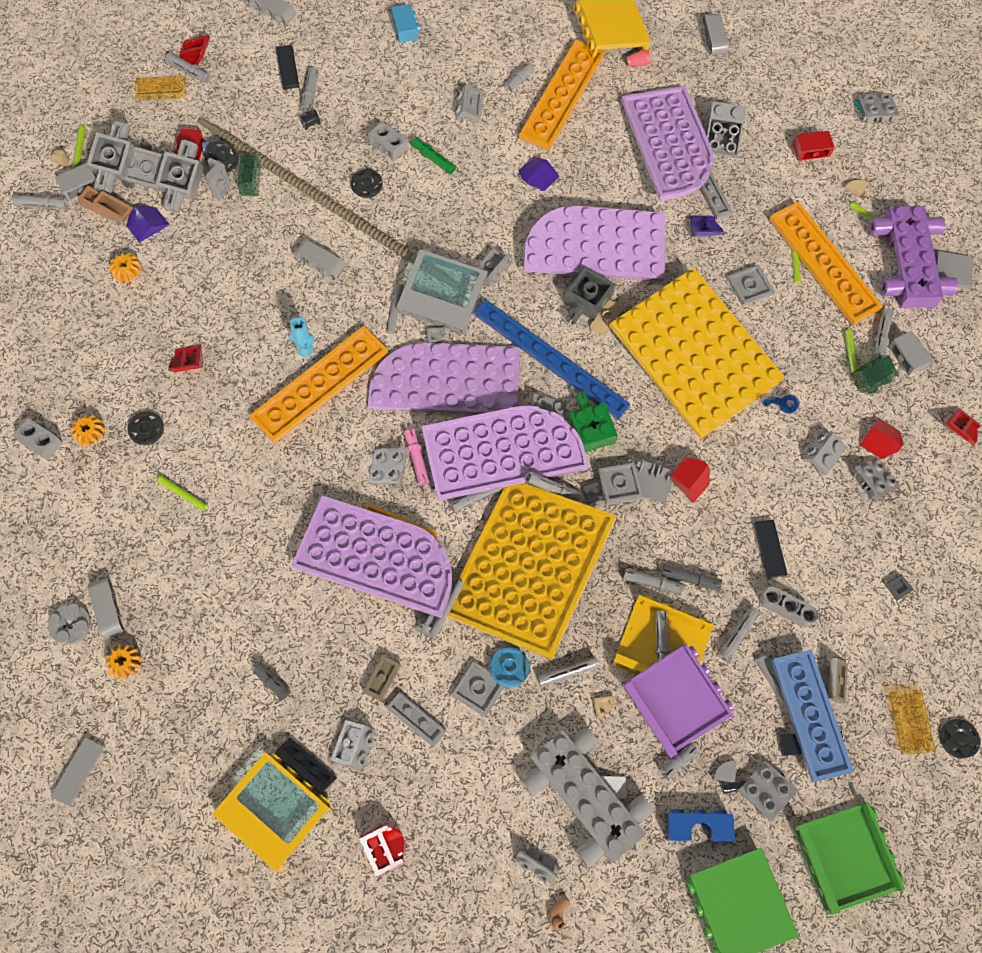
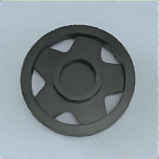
(223, 154)
(366, 183)
(145, 428)
(960, 738)

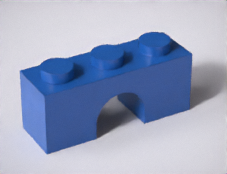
(719, 825)

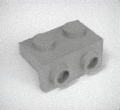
(494, 264)
(824, 451)

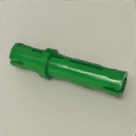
(428, 151)

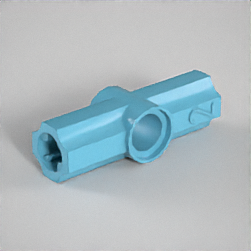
(301, 336)

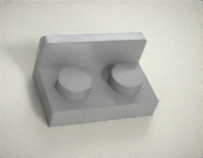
(469, 103)
(217, 178)
(353, 745)

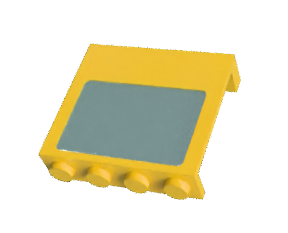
(271, 810)

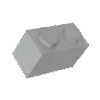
(75, 181)
(910, 353)

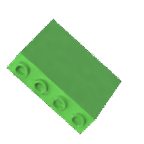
(849, 858)
(741, 905)

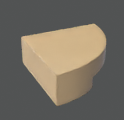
(59, 157)
(856, 187)
(603, 705)

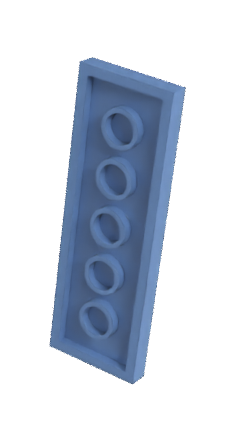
(812, 716)

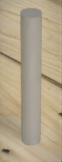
(394, 312)
(453, 596)

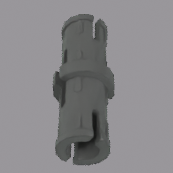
(271, 681)

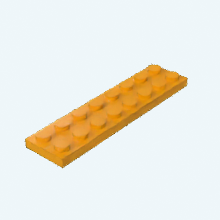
(561, 96)
(825, 263)
(318, 384)

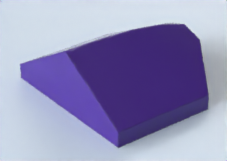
(538, 173)
(145, 222)
(705, 226)

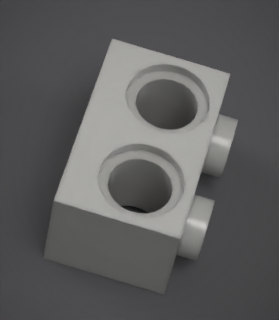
(388, 141)
(37, 440)

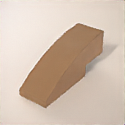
(104, 204)

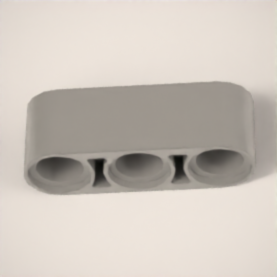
(277, 9)
(715, 33)
(319, 258)
(104, 607)
(798, 607)

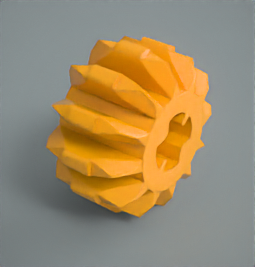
(125, 267)
(80, 432)
(117, 656)

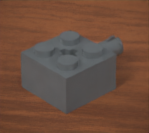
(588, 295)

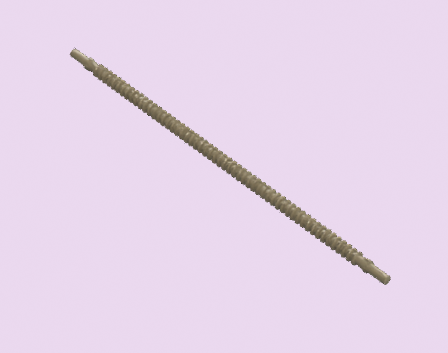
(310, 191)

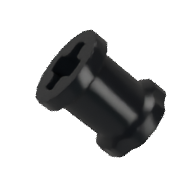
(310, 119)

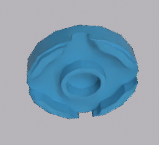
(509, 667)

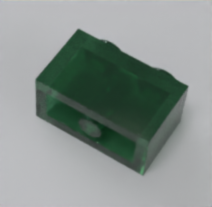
(249, 176)
(874, 374)

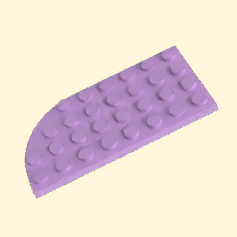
(670, 140)
(602, 239)
(447, 379)
(500, 450)
(376, 556)

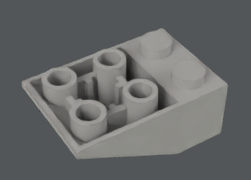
(725, 128)

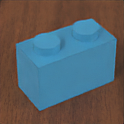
(405, 23)

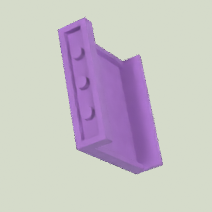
(679, 699)

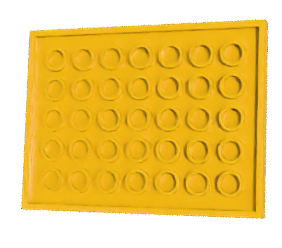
(697, 352)
(531, 567)

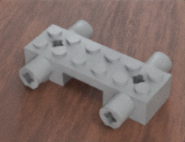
(119, 159)
(587, 797)

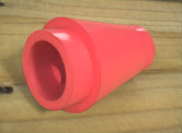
(639, 58)

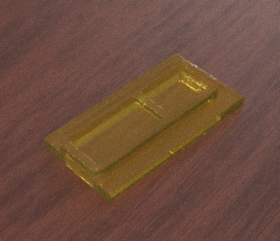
(160, 88)
(911, 722)

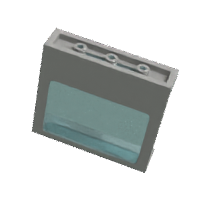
(442, 291)

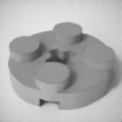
(59, 619)

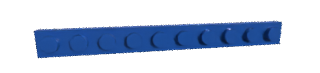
(551, 359)

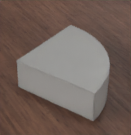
(435, 334)
(726, 772)

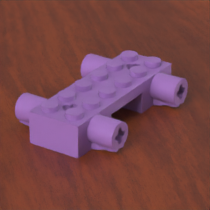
(918, 277)

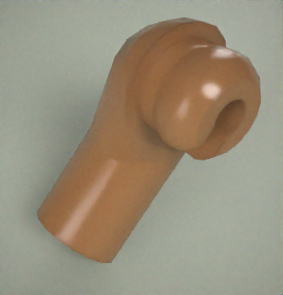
(556, 914)

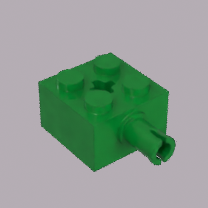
(592, 424)

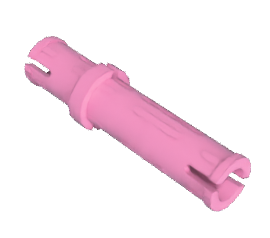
(414, 449)

